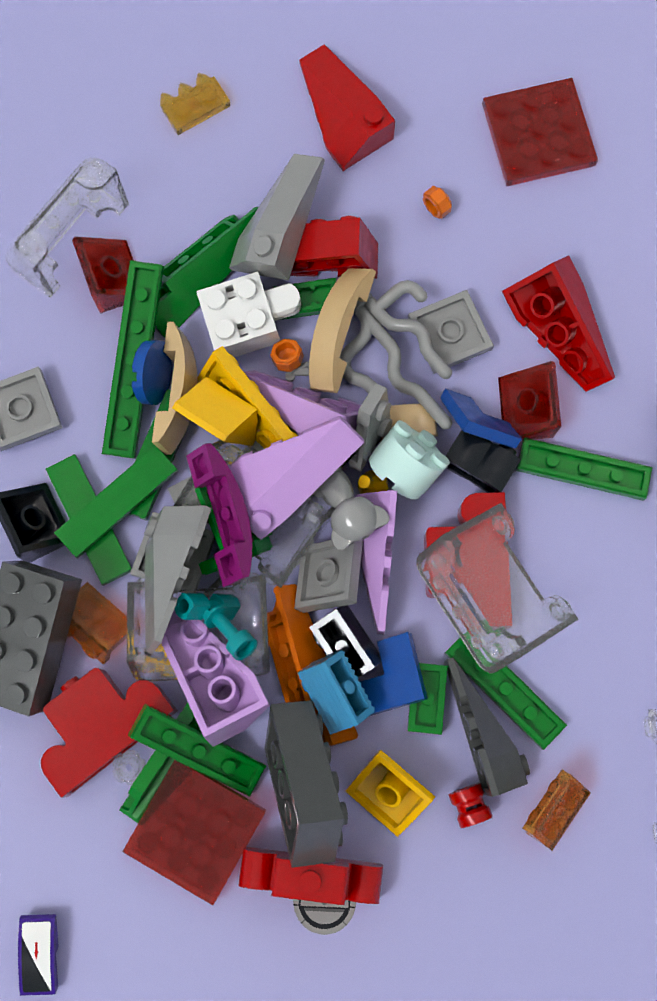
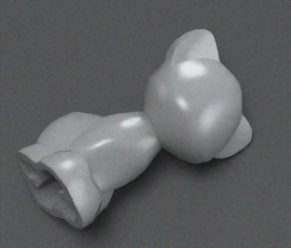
(353, 516)

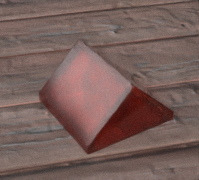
(105, 269)
(531, 401)

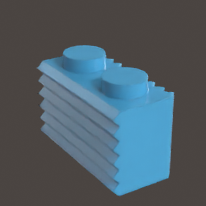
(336, 692)

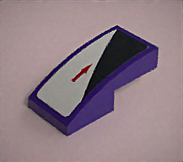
(37, 954)

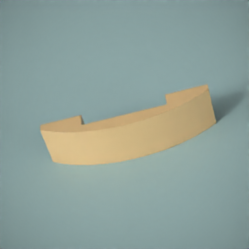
(332, 327)
(171, 425)

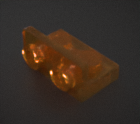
(97, 624)
(556, 810)

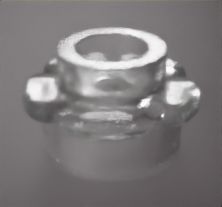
(121, 760)

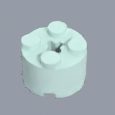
(408, 460)

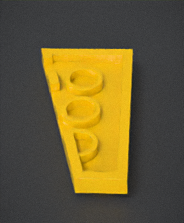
(225, 371)

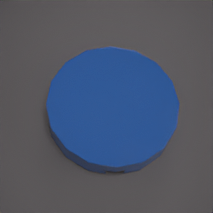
(152, 371)

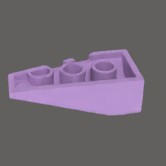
(302, 406)
(290, 471)
(377, 558)
(217, 686)

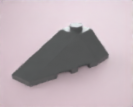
(493, 752)

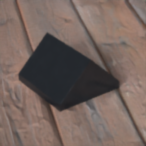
(30, 520)

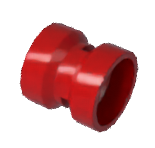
(469, 797)

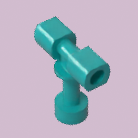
(218, 613)

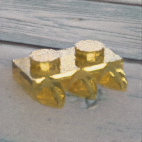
(194, 103)

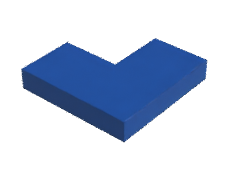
(475, 422)
(402, 675)

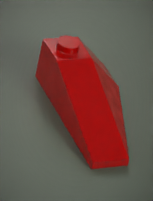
(347, 110)
(561, 316)

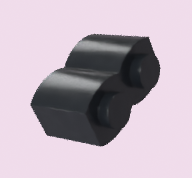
(482, 462)

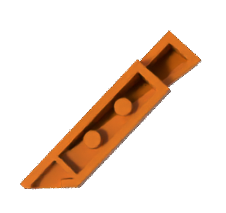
(293, 650)

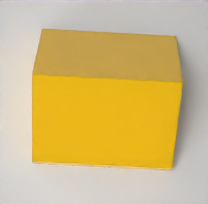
(219, 412)
(389, 793)

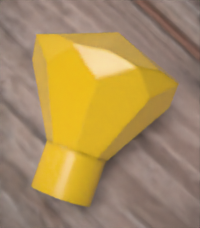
(371, 482)

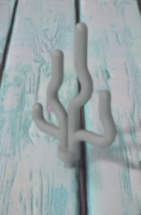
(372, 319)

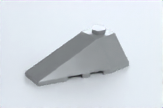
(276, 228)
(169, 546)

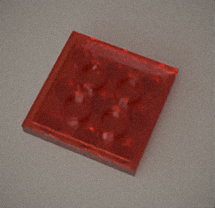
(539, 132)
(194, 831)

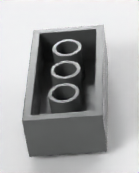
(33, 632)
(304, 784)

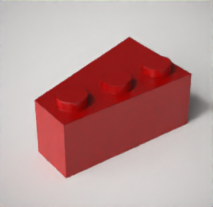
(335, 247)

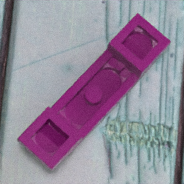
(230, 512)

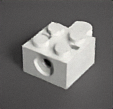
(243, 313)

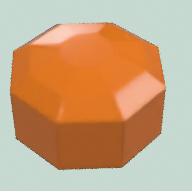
(437, 202)
(287, 355)

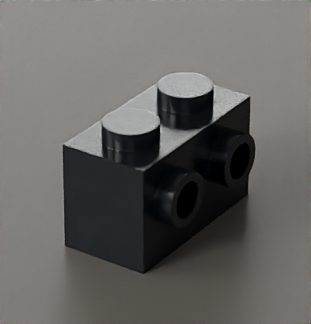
(343, 632)

